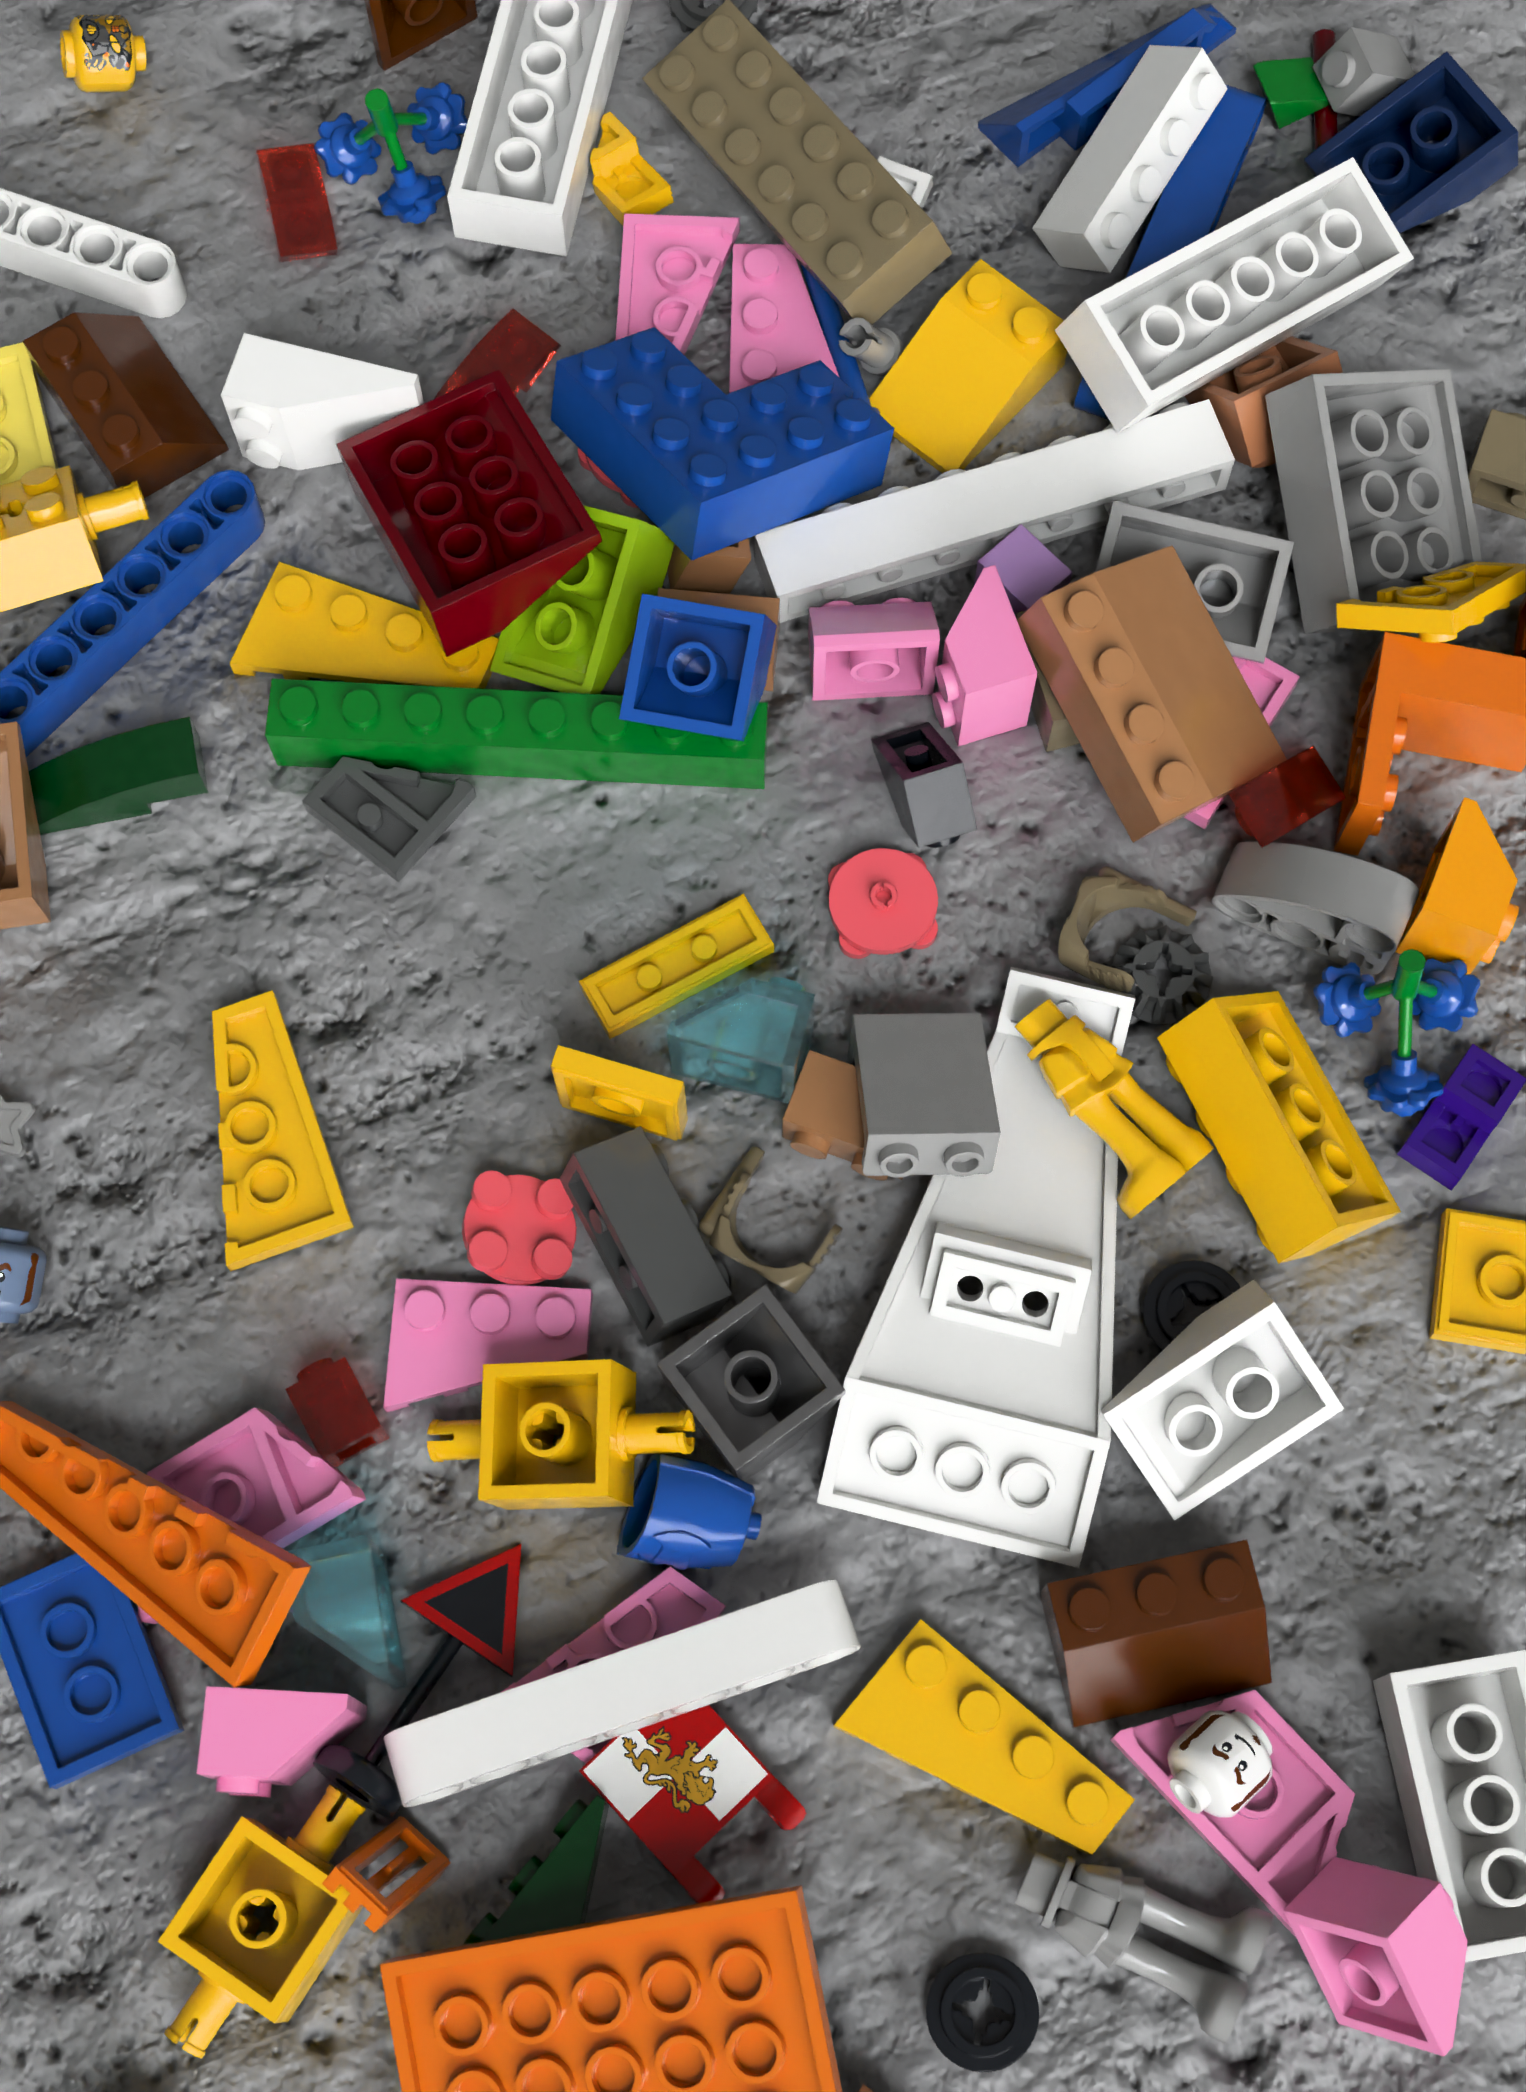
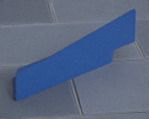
(1080, 100)

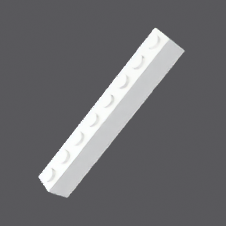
(965, 514)

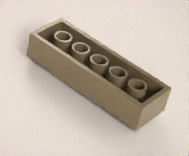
(797, 165)

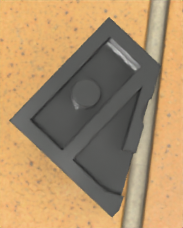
(387, 812)

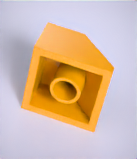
(1463, 894)

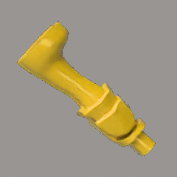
(1085, 1076)

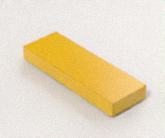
(676, 966)

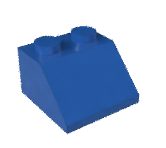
(697, 667)

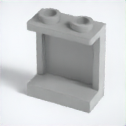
(924, 1094)

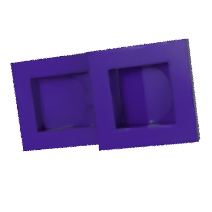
(1462, 1117)

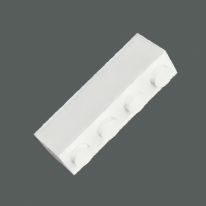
(1130, 158)

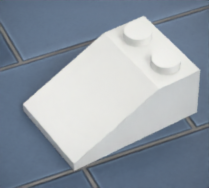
(300, 402)
(1220, 1400)

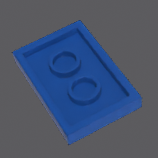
(82, 1670)

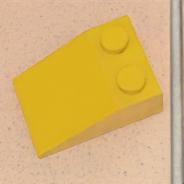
(970, 368)

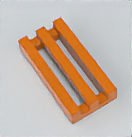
(367, 1892)

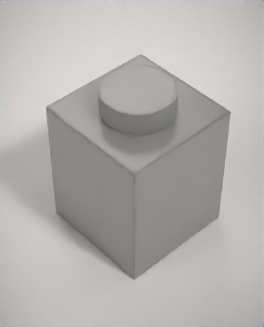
(1362, 70)

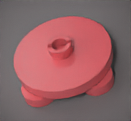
(883, 903)
(519, 1228)

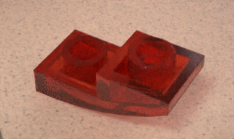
(296, 202)
(511, 346)
(1286, 797)

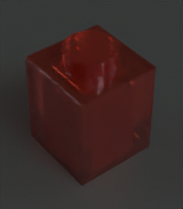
(336, 1410)

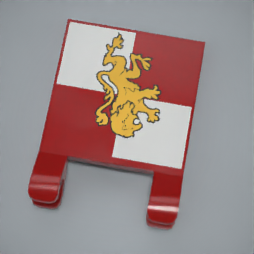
(682, 1786)

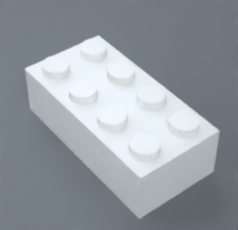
(1462, 1788)

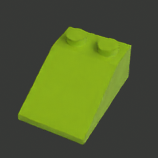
(590, 615)

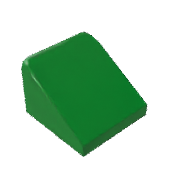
(1290, 89)

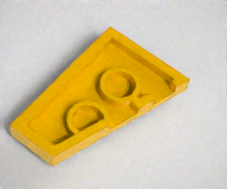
(1441, 605)

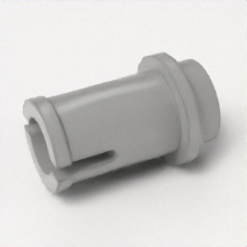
(873, 346)

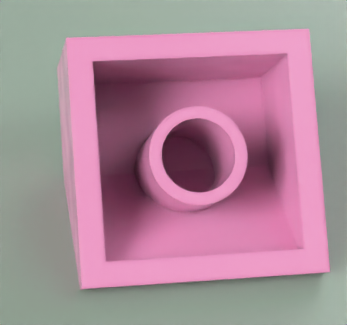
(873, 649)
(985, 667)
(269, 1735)
(1383, 1951)

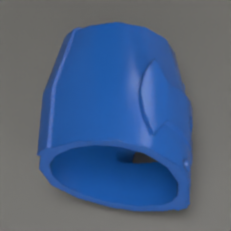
(688, 1515)

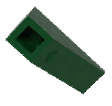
(555, 1890)

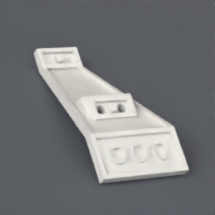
(973, 1404)

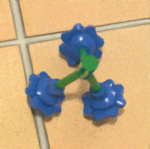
(352, 150)
(1437, 995)

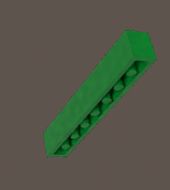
(500, 735)

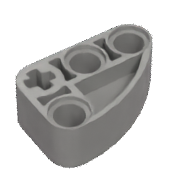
(1318, 901)

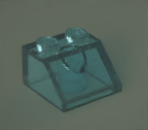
(747, 1038)
(352, 1605)

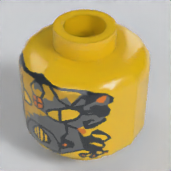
(102, 53)

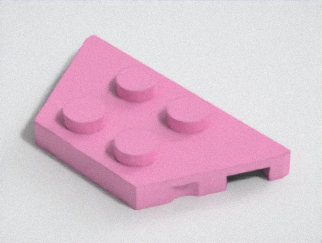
(260, 1480)
(1284, 1830)

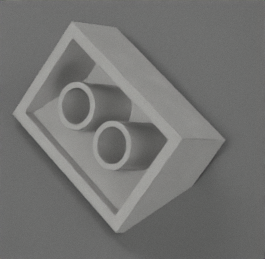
(1231, 568)

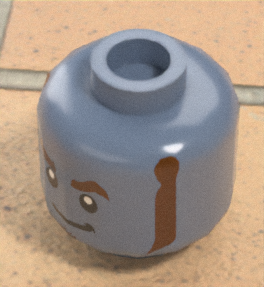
(20, 1274)

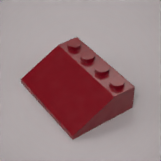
(469, 508)

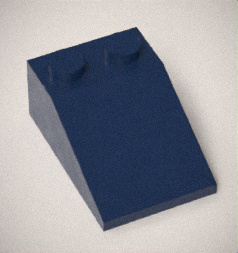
(1426, 145)

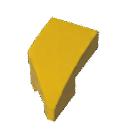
(623, 176)

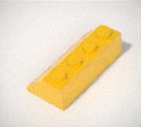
(1276, 1124)

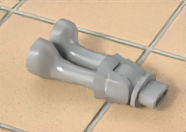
(1102, 1910)

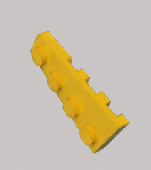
(348, 635)
(274, 1154)
(968, 1731)

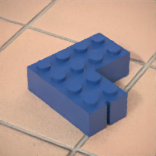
(714, 461)

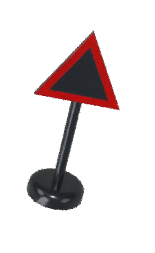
(476, 1612)

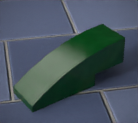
(119, 776)

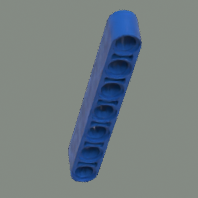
(1195, 192)
(135, 616)

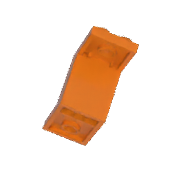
(1431, 703)

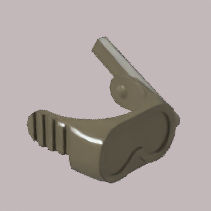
(1096, 899)
(721, 1227)

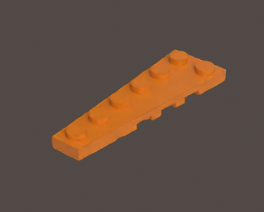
(170, 1555)

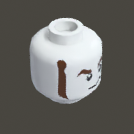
(1220, 1763)

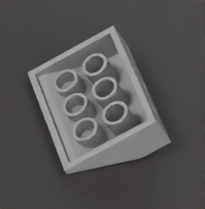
(1370, 484)

